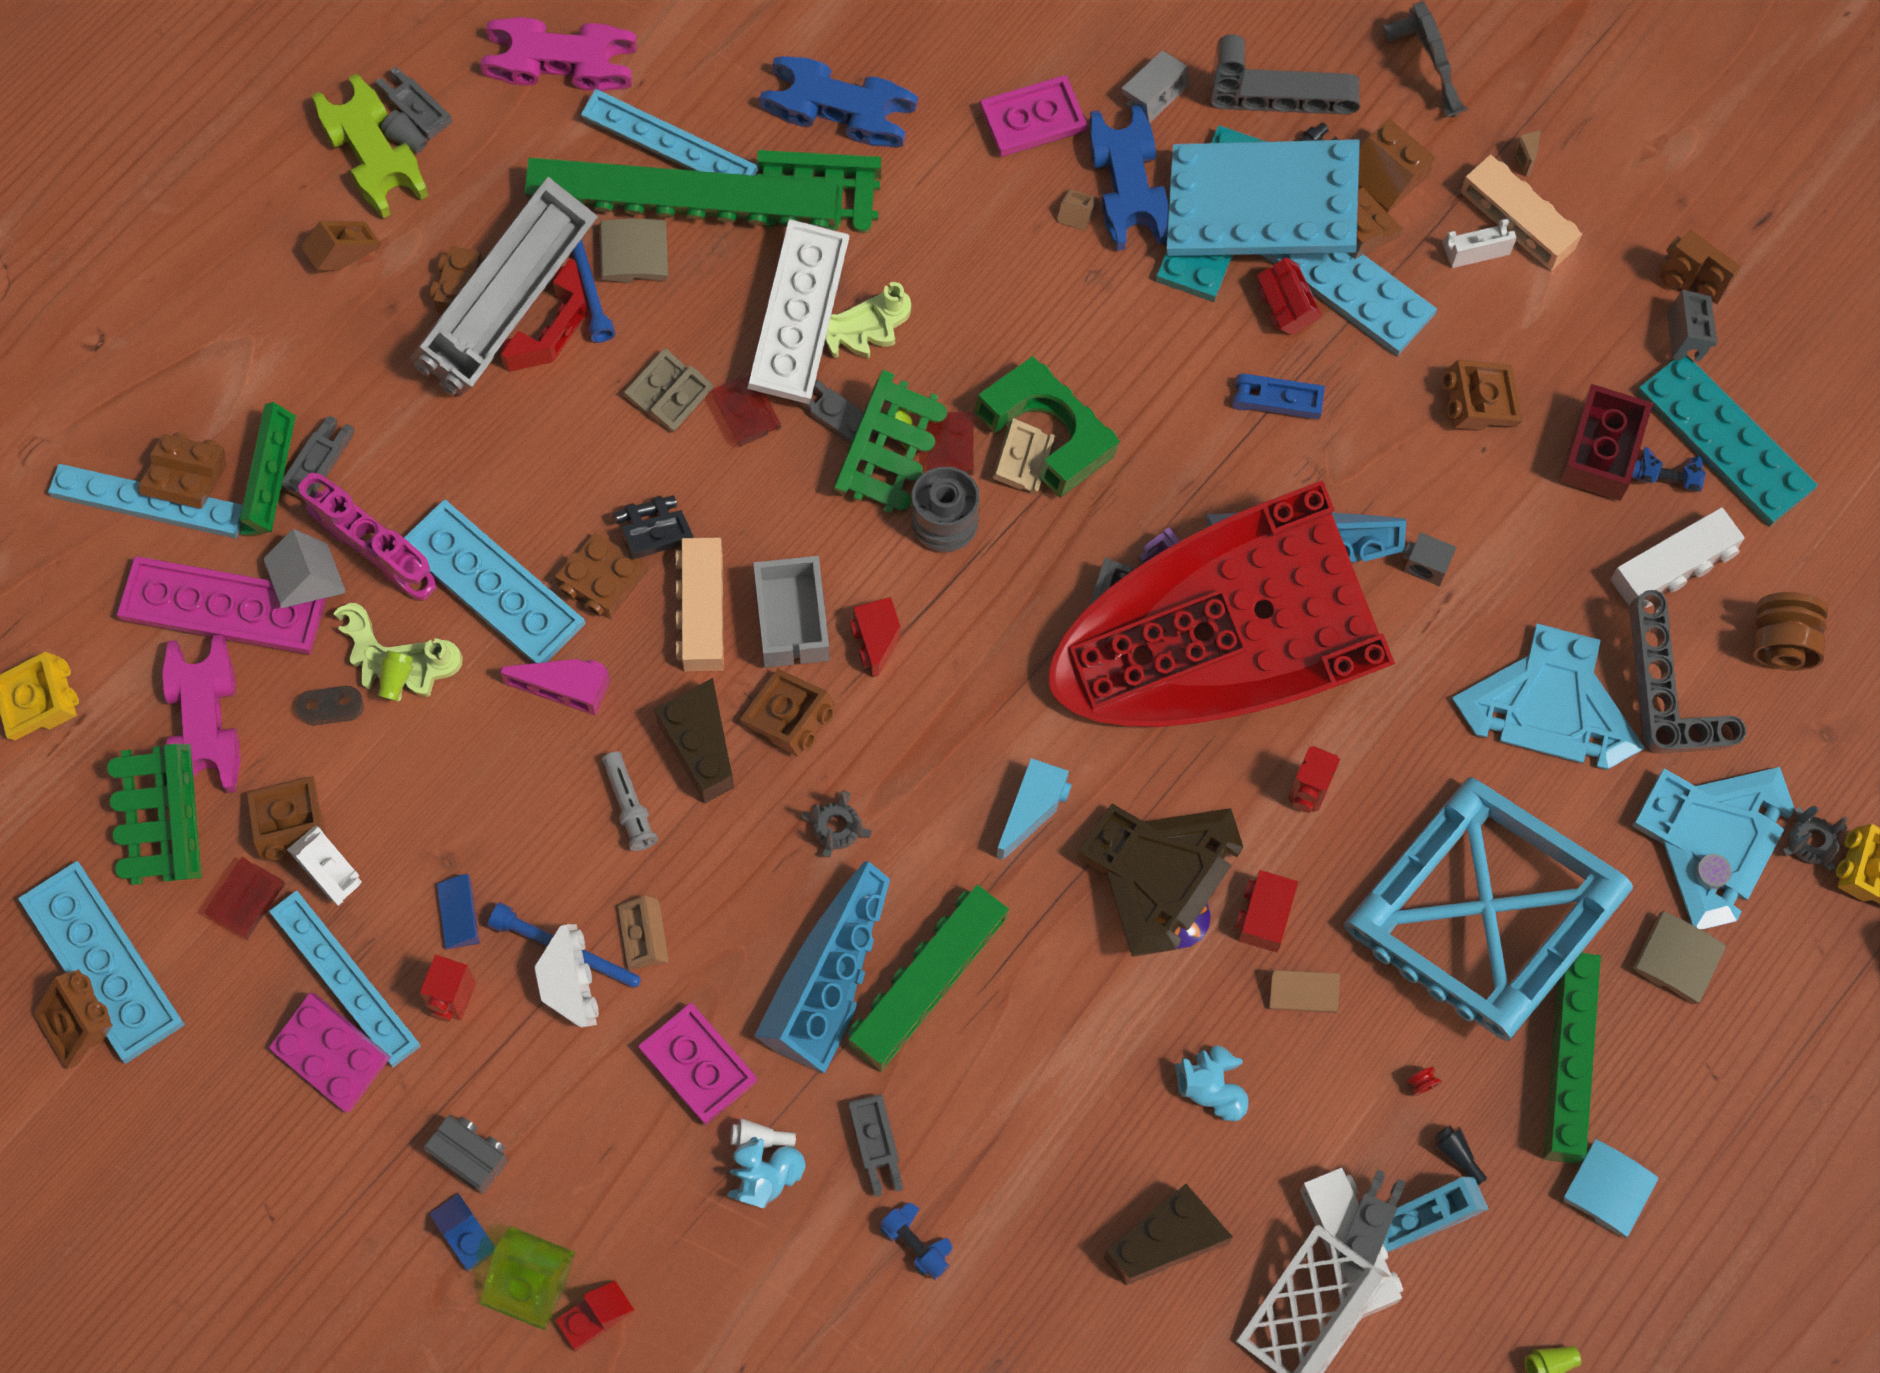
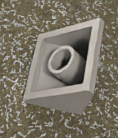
(302, 570)

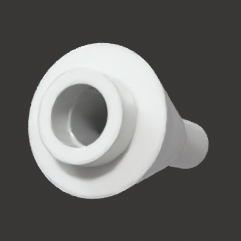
(746, 1130)

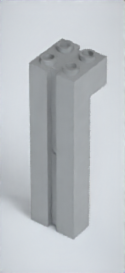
(502, 288)

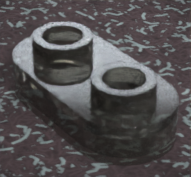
(329, 707)

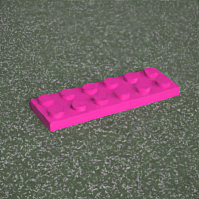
(217, 604)

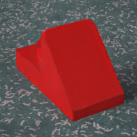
(594, 1315)

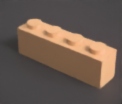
(1532, 219)
(701, 604)

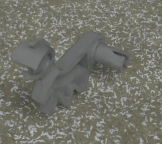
(1422, 24)

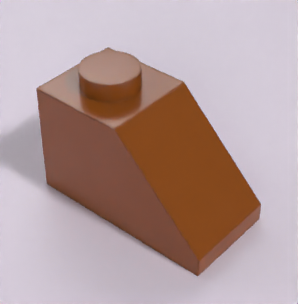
(339, 244)

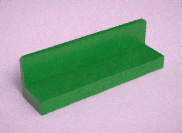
(267, 470)

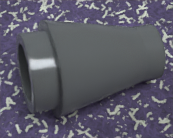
(402, 130)

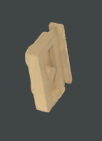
(1022, 456)

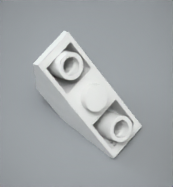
(566, 978)

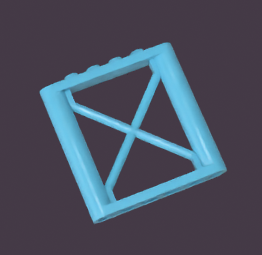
(1507, 1005)

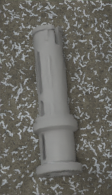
(633, 814)

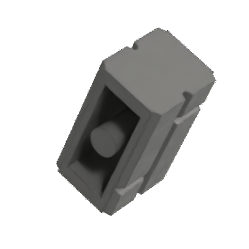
(466, 1153)

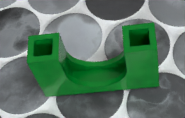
(1035, 389)

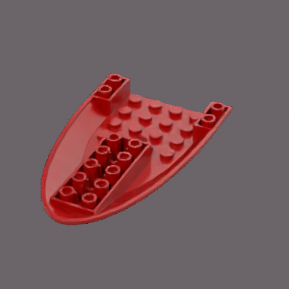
(1270, 553)

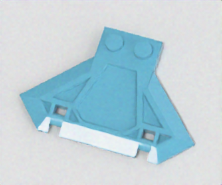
(1552, 703)
(1719, 821)

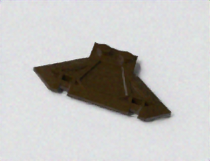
(1161, 870)

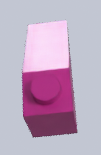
(565, 682)

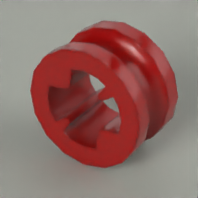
(1423, 1081)

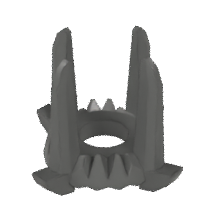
(825, 836)
(1799, 837)

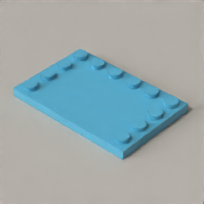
(1264, 198)

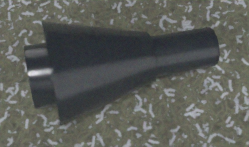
(1455, 1147)

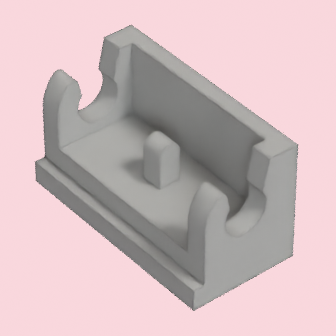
(1157, 85)

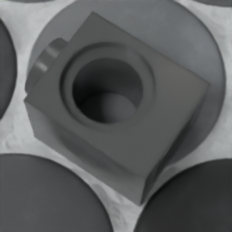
(1428, 558)

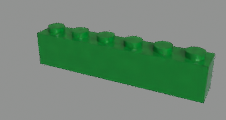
(928, 977)
(1572, 1061)

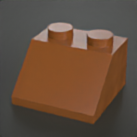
(1392, 165)

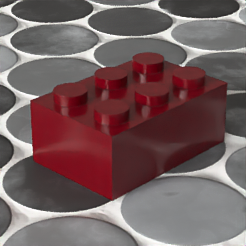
(1606, 442)

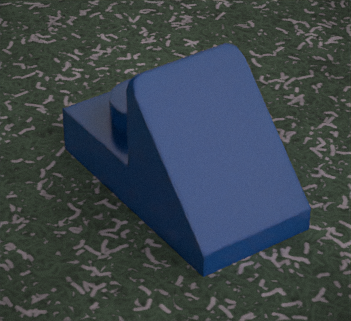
(463, 1232)

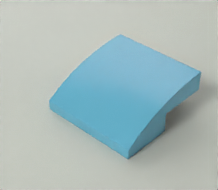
(1611, 1188)

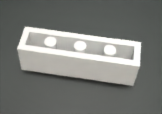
(1679, 557)
(1333, 1207)

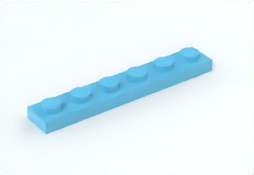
(662, 137)
(124, 497)
(344, 978)

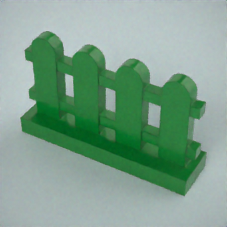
(834, 169)
(895, 429)
(176, 814)

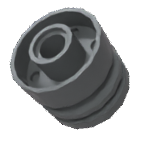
(945, 509)

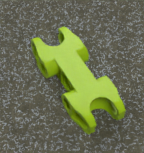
(380, 164)

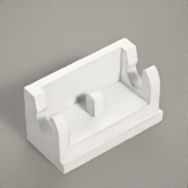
(1479, 245)
(325, 865)

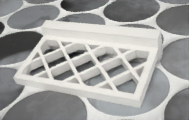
(1342, 1321)

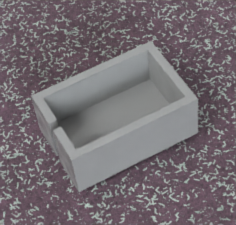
(791, 611)

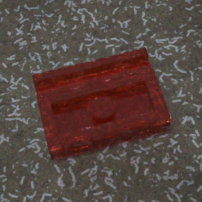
(745, 411)
(952, 442)
(244, 898)

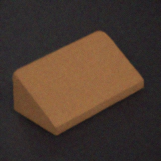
(643, 933)
(1304, 991)

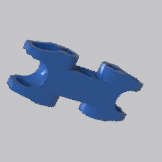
(819, 96)
(1125, 156)

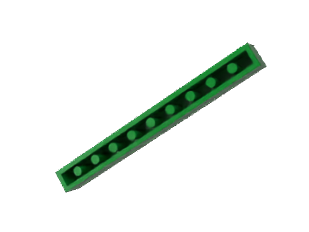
(690, 192)

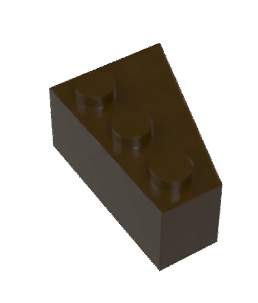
(698, 739)
(1167, 1236)

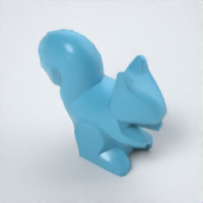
(1206, 1083)
(761, 1180)

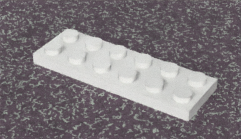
(798, 312)

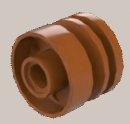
(1790, 631)

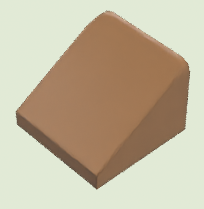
(1527, 150)
(1076, 209)

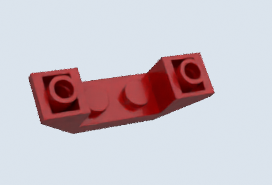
(527, 352)

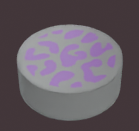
(1713, 871)

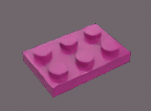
(1033, 115)
(329, 1052)
(698, 1064)

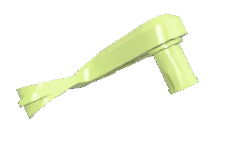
(869, 322)
(430, 659)

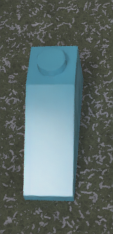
(1035, 803)
(1435, 1212)

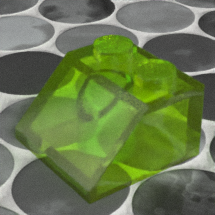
(526, 1277)

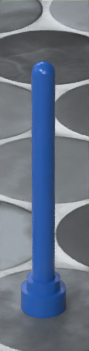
(600, 327)
(504, 919)

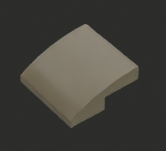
(633, 249)
(668, 390)
(1679, 957)

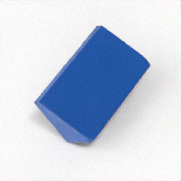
(458, 912)

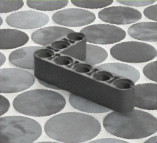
(1275, 90)
(1665, 687)

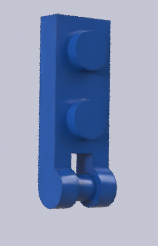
(1279, 396)

